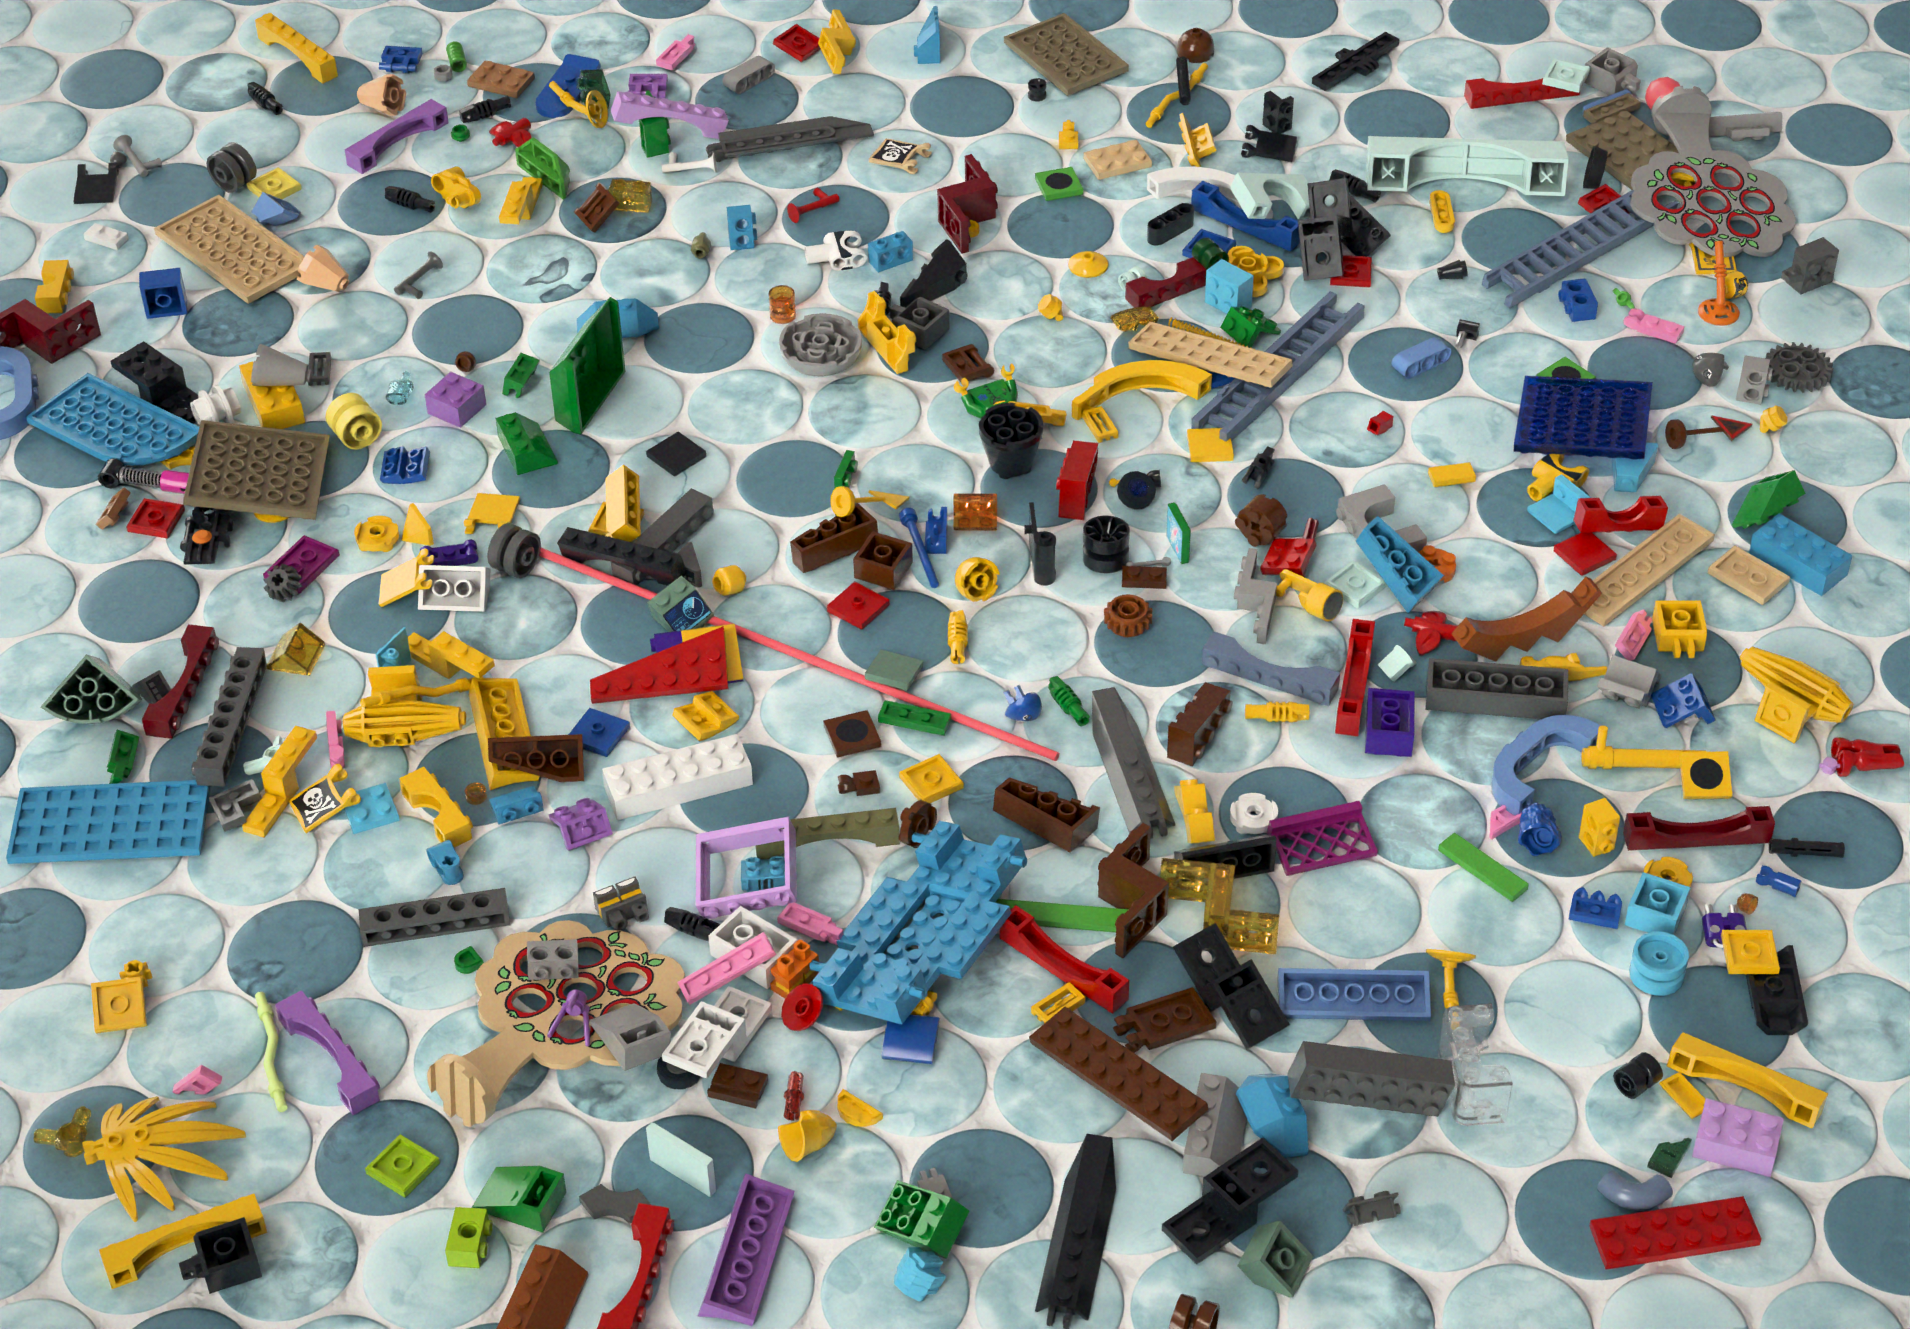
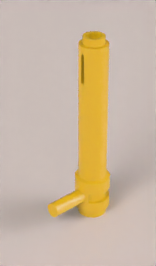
(1610, 757)

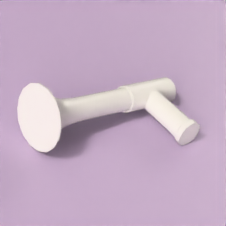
(673, 166)

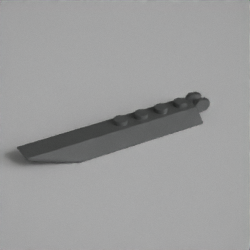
(787, 136)
(1128, 763)

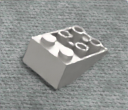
(632, 1035)

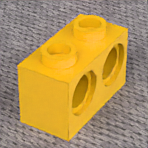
(1599, 827)

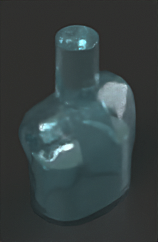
(400, 390)

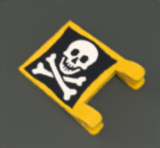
(322, 799)

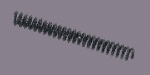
(1183, 80)

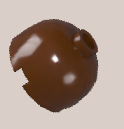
(1196, 45)

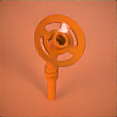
(1719, 304)

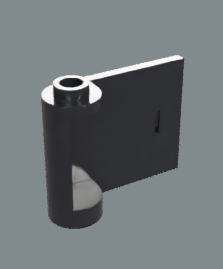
(1041, 550)

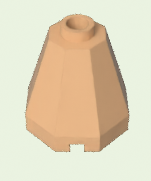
(383, 94)
(322, 270)

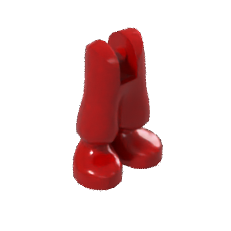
(1864, 755)

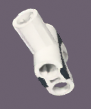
(837, 251)

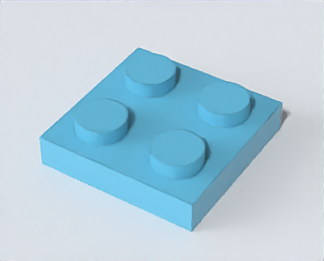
(373, 810)

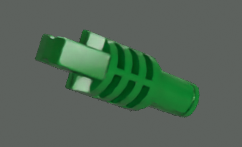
(1068, 700)

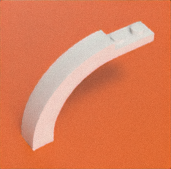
(1185, 179)

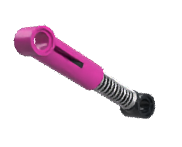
(116, 473)

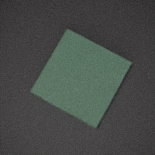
(893, 670)

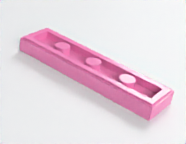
(726, 968)

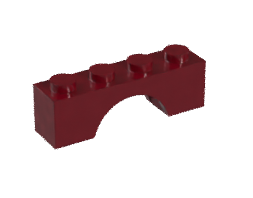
(1148, 293)

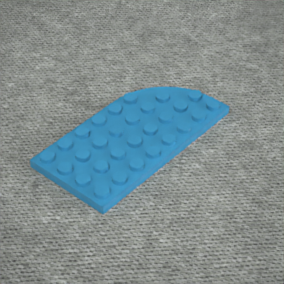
(113, 423)

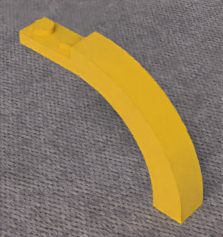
(1143, 374)

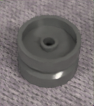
(231, 167)
(514, 550)

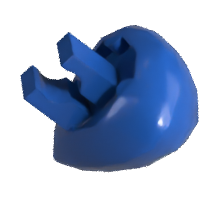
(1023, 706)

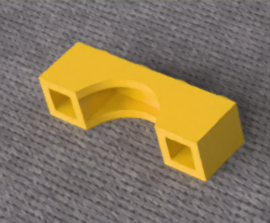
(423, 790)

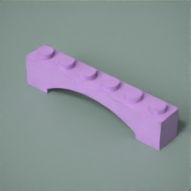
(632, 107)

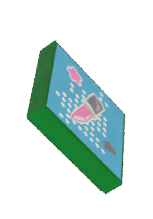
(1178, 533)

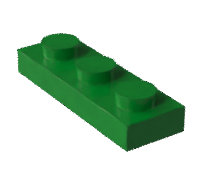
(914, 717)

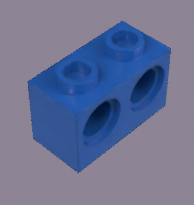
(1578, 300)

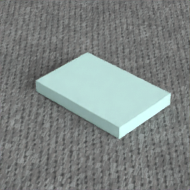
(681, 1159)

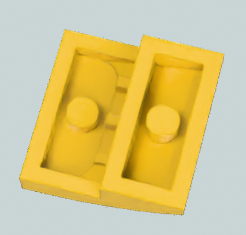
(705, 716)

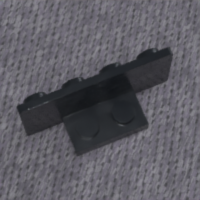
(1367, 231)

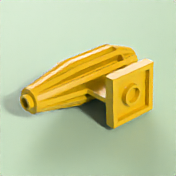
(1793, 693)
(404, 718)

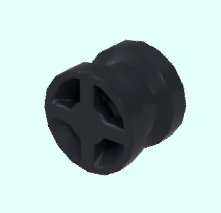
(1037, 89)

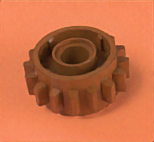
(1128, 615)

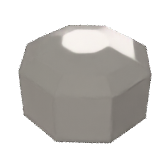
(443, 73)

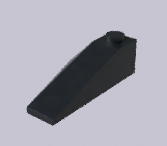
(939, 277)

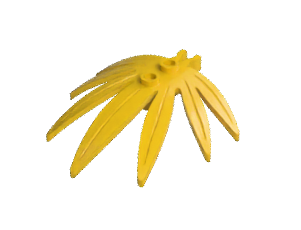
(127, 1140)

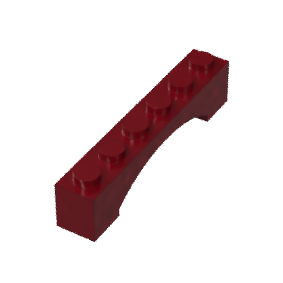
(165, 715)
(1747, 827)

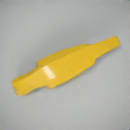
(1570, 662)

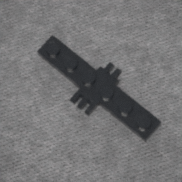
(1355, 61)

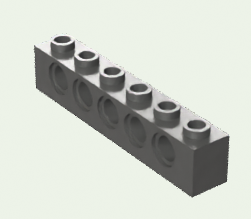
(434, 917)

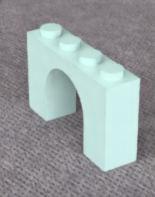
(1252, 192)

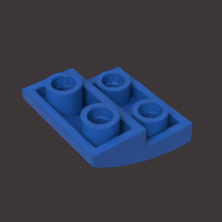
(404, 466)
(912, 1040)

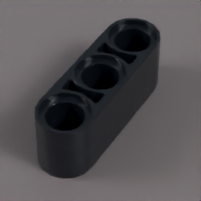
(1170, 224)

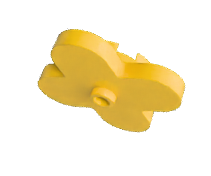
(1261, 267)

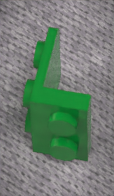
(1246, 325)

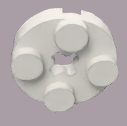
(1252, 824)

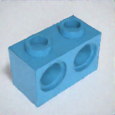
(740, 227)
(890, 251)

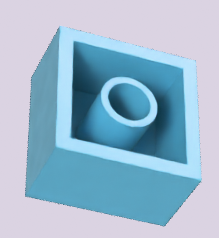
(1228, 286)
(1657, 905)

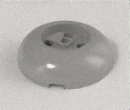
(820, 344)

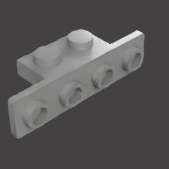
(1745, 125)

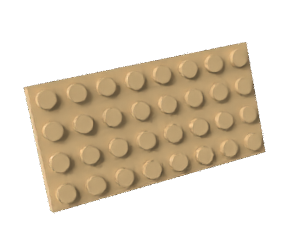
(232, 248)

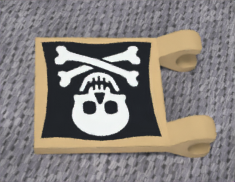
(899, 154)

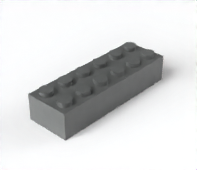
(1496, 689)
(1370, 1079)

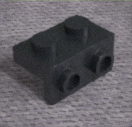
(1277, 112)

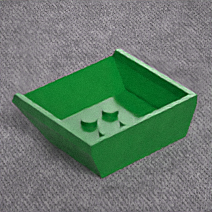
(588, 369)

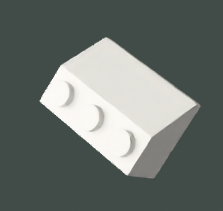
(455, 588)

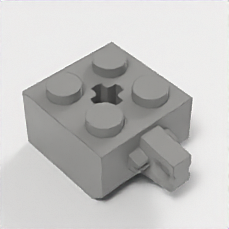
(1612, 72)

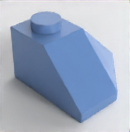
(274, 210)

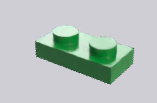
(846, 468)

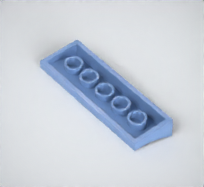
(1354, 994)

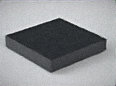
(676, 453)

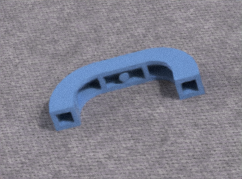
(26, 392)
(1514, 757)

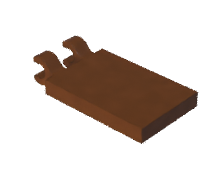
(1165, 1020)

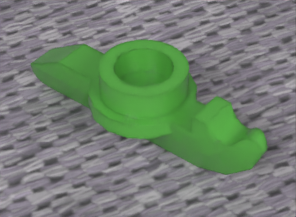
(1623, 298)

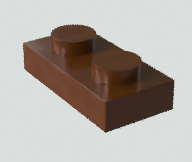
(1144, 577)

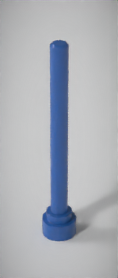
(909, 519)

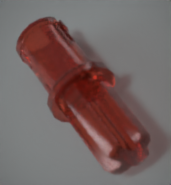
(793, 1096)

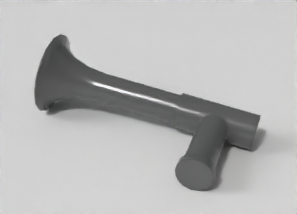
(406, 285)

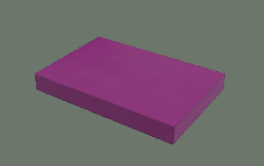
(308, 558)

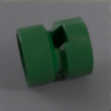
(1208, 252)

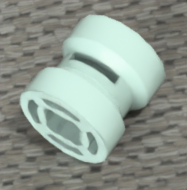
(1132, 274)

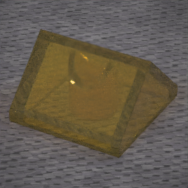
(296, 651)

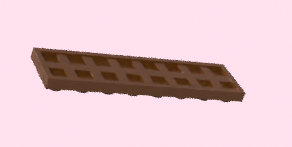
(1119, 1073)

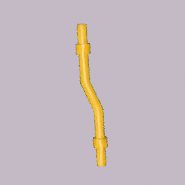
(1158, 112)
(384, 696)

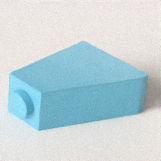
(1630, 473)

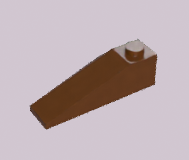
(545, 756)

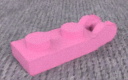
(1653, 326)
(335, 742)

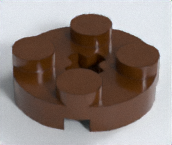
(918, 818)

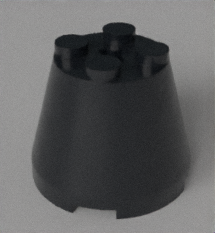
(1010, 438)

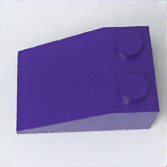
(1390, 722)

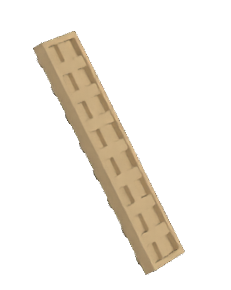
(1210, 354)

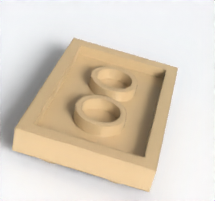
(1117, 159)
(1748, 575)

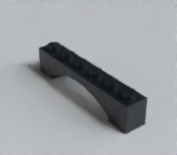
(654, 562)

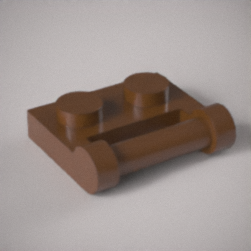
(597, 207)
(962, 366)

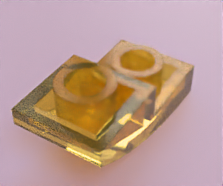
(1131, 318)

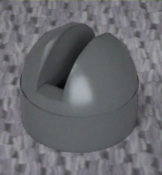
(119, 158)

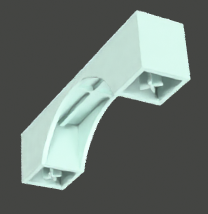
(1521, 164)

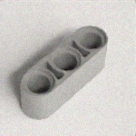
(748, 74)

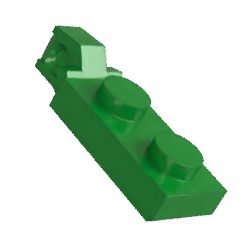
(122, 755)

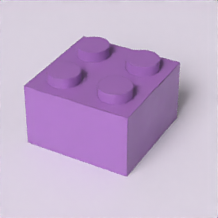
(455, 399)

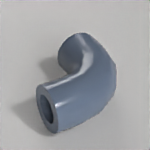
(1633, 1195)

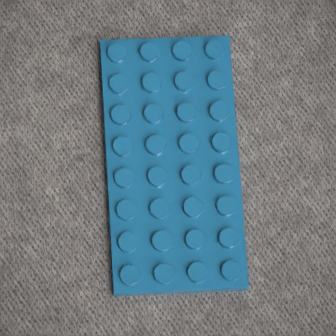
(108, 821)

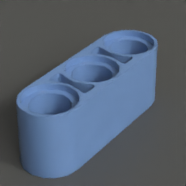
(1421, 357)

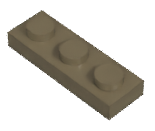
(1612, 107)

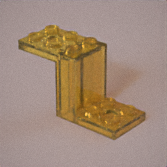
(1215, 886)

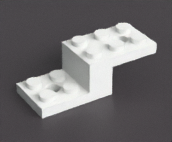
(717, 1032)

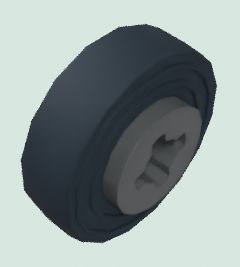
(674, 1076)

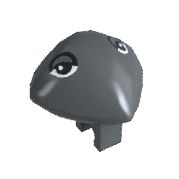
(1709, 368)

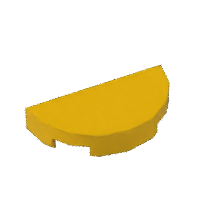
(856, 1111)

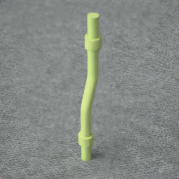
(276, 1087)

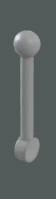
(1166, 561)

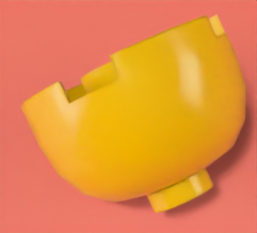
(976, 579)

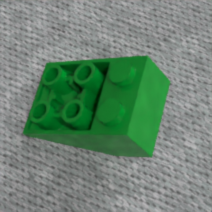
(654, 134)
(1769, 498)
(523, 1195)
(922, 1218)

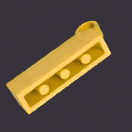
(623, 505)

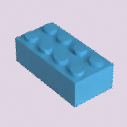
(1800, 554)

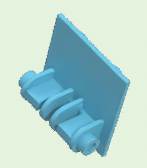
(395, 652)
(760, 869)

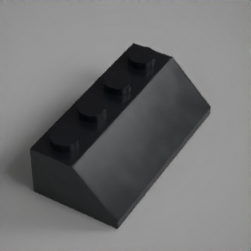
(1249, 855)

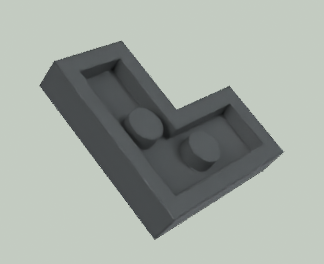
(229, 804)

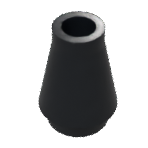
(1454, 270)

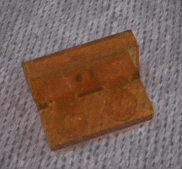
(975, 512)

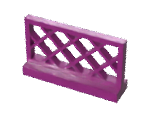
(1320, 820)

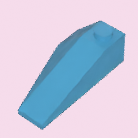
(929, 40)

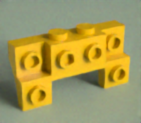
(889, 342)

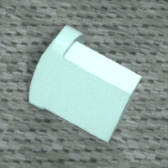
(1396, 663)

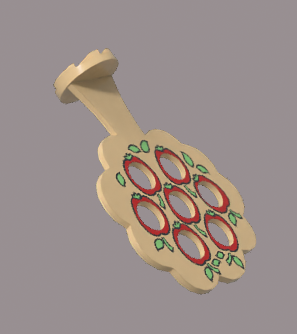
(476, 1081)

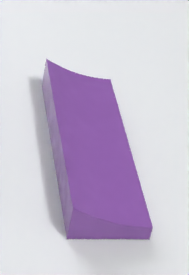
(747, 1251)

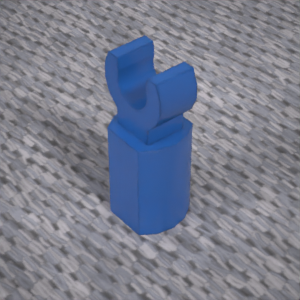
(1778, 881)

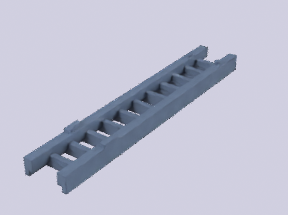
(1561, 241)
(1309, 356)

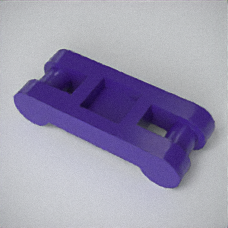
(454, 554)

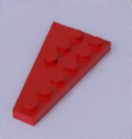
(681, 669)

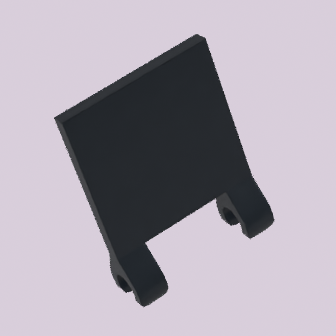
(1269, 145)
(96, 187)

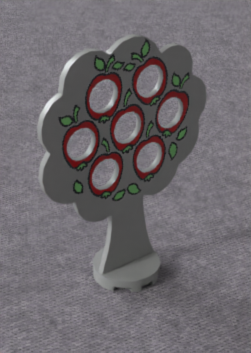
(1686, 118)

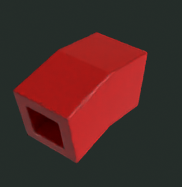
(1380, 423)

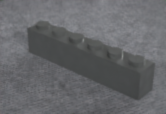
(670, 530)

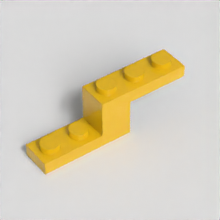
(836, 41)
(520, 200)
(449, 655)
(279, 781)

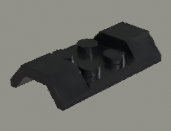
(1778, 997)

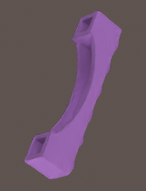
(426, 117)
(302, 1017)

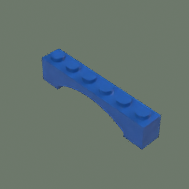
(1212, 203)

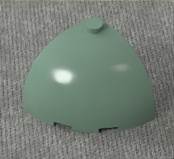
(91, 694)

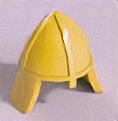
(807, 1134)

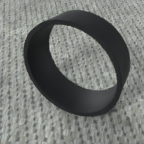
(1595, 168)

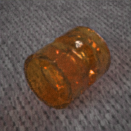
(782, 304)

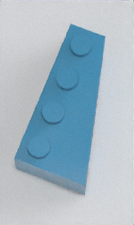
(1398, 563)

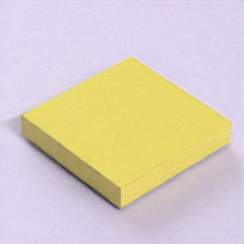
(274, 183)

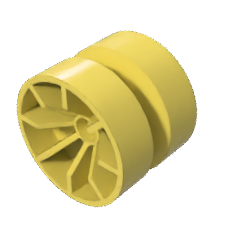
(353, 421)

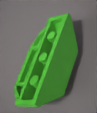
(544, 164)

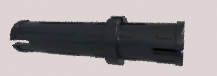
(1797, 847)

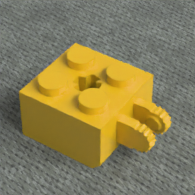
(1679, 627)

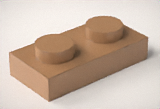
(116, 504)

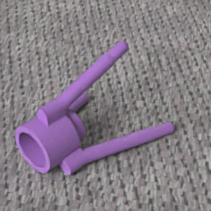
(574, 1006)

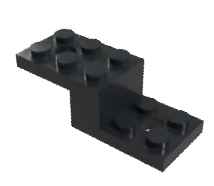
(158, 379)
(1231, 986)
(1229, 1200)

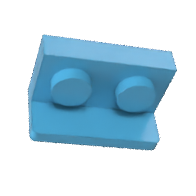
(516, 804)

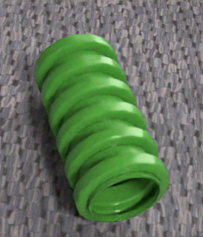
(456, 56)

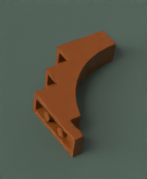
(1523, 631)

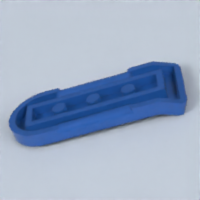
(548, 102)

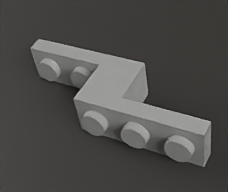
(1255, 595)

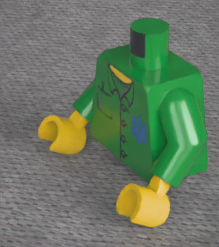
(986, 396)

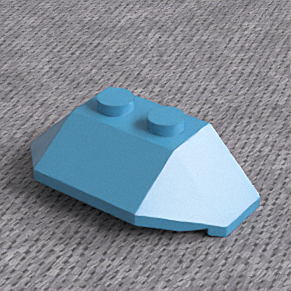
(635, 317)
(1274, 1113)

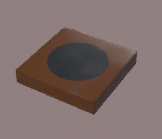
(852, 733)

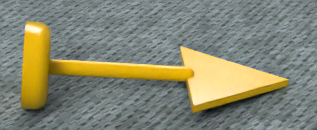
(844, 501)

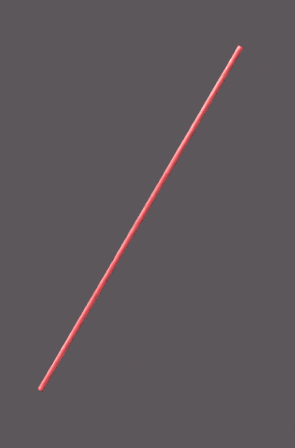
(811, 659)

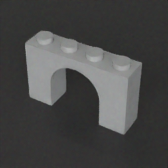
(1366, 505)

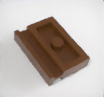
(737, 1085)

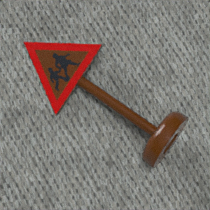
(1677, 433)

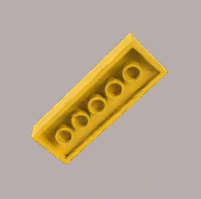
(499, 714)

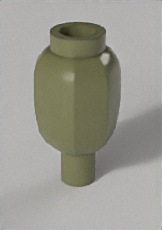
(700, 246)

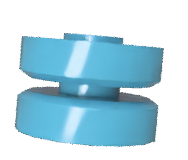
(1659, 963)

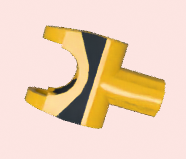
(1546, 471)

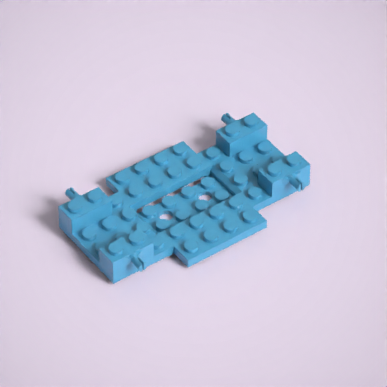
(953, 879)

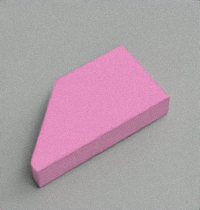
(200, 1080)

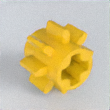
(135, 969)

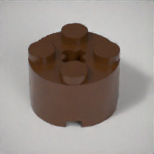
(1261, 520)

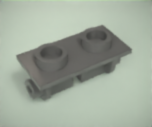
(1361, 1208)

